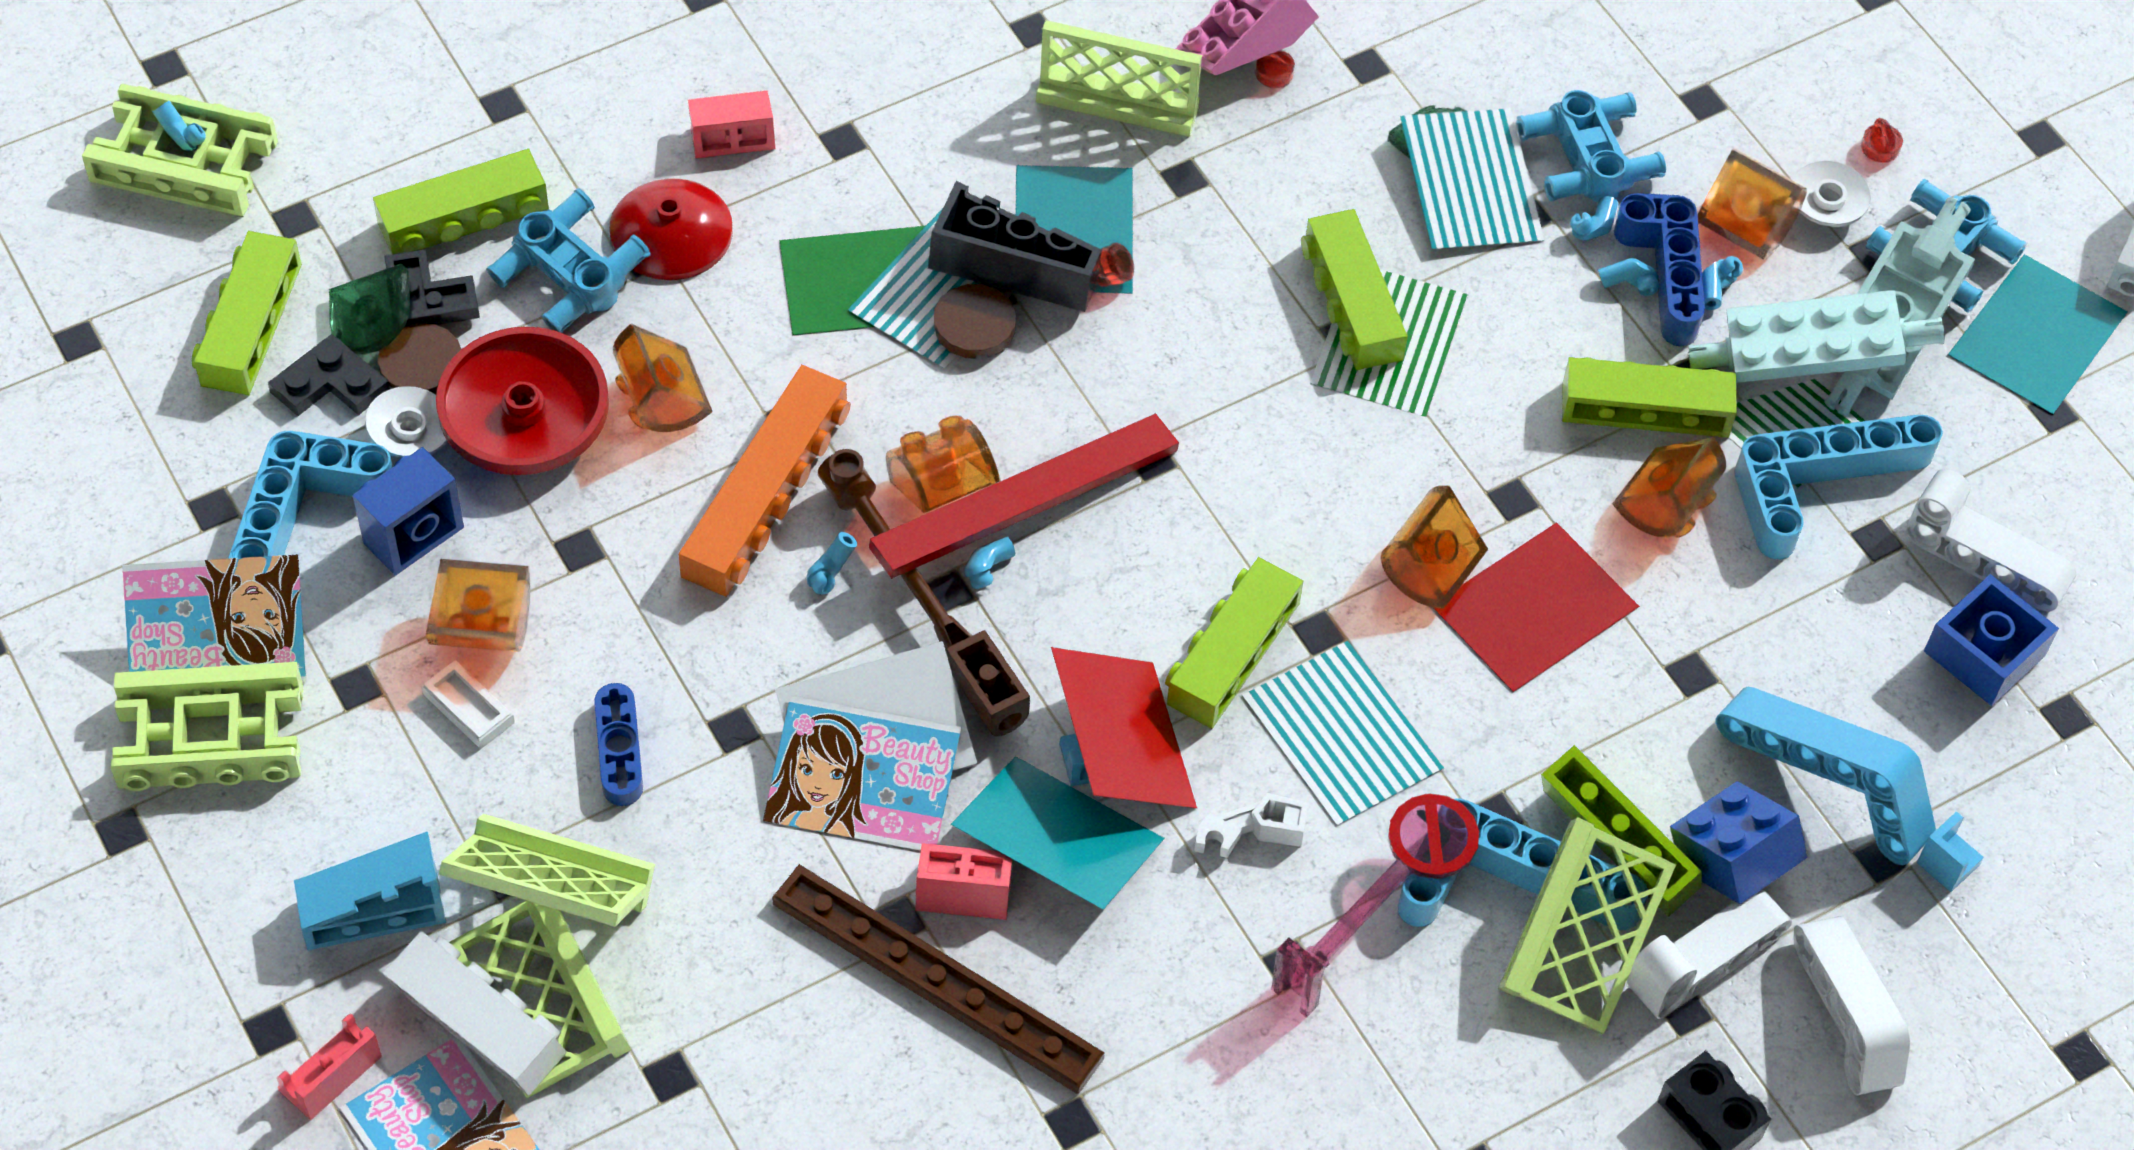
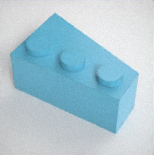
(371, 895)

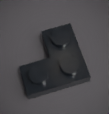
(436, 300)
(328, 369)

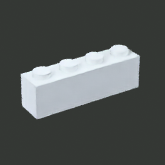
(476, 1012)

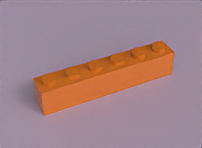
(763, 481)

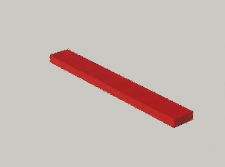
(1022, 495)

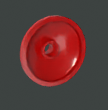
(680, 225)

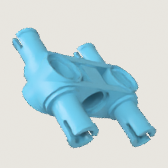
(1590, 146)
(1976, 230)
(568, 261)

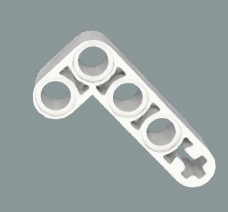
(1984, 546)
(1673, 973)
(1858, 1004)

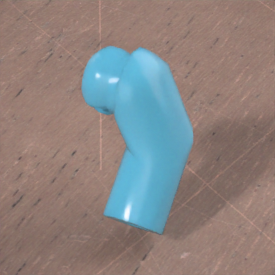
(185, 136)
(1598, 225)
(1633, 272)
(1718, 277)
(984, 558)
(824, 570)

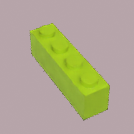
(461, 202)
(1354, 289)
(247, 313)
(1649, 397)
(1233, 642)
(1588, 794)

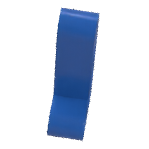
(1671, 228)

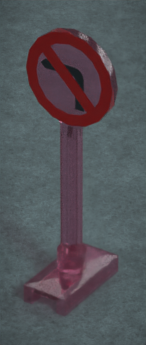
(1427, 838)

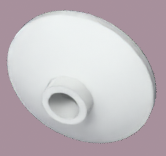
(1834, 193)
(401, 410)

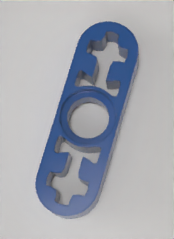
(629, 758)

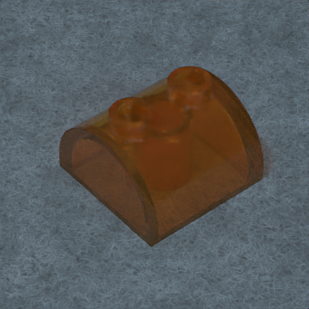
(1752, 205)
(659, 381)
(942, 464)
(1672, 487)
(1433, 549)
(479, 606)

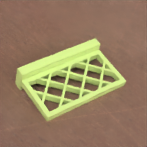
(1115, 94)
(551, 870)
(1550, 908)
(568, 963)

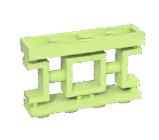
(173, 175)
(207, 694)

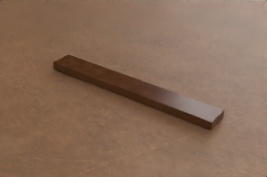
(939, 979)

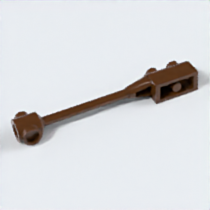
(972, 658)

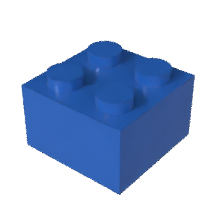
(408, 510)
(1990, 639)
(1740, 841)

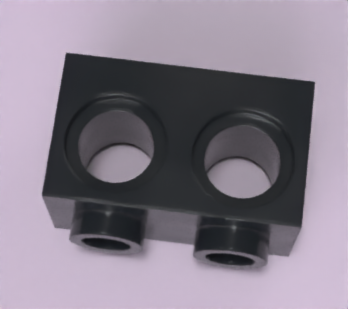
(1704, 1115)

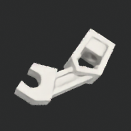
(1231, 825)

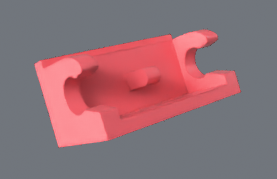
(731, 124)
(963, 881)
(331, 1068)

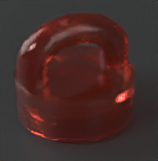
(1275, 69)
(1881, 141)
(1115, 265)

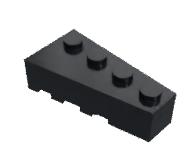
(1011, 251)

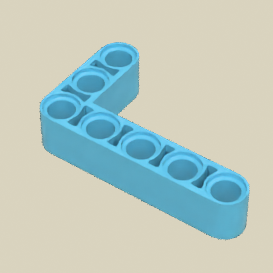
(1818, 454)
(291, 477)
(1842, 753)
(1516, 866)

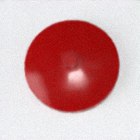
(522, 400)

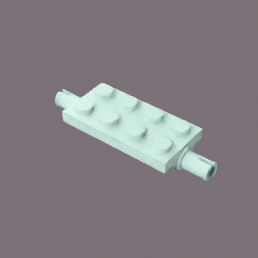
(1926, 275)
(1815, 337)

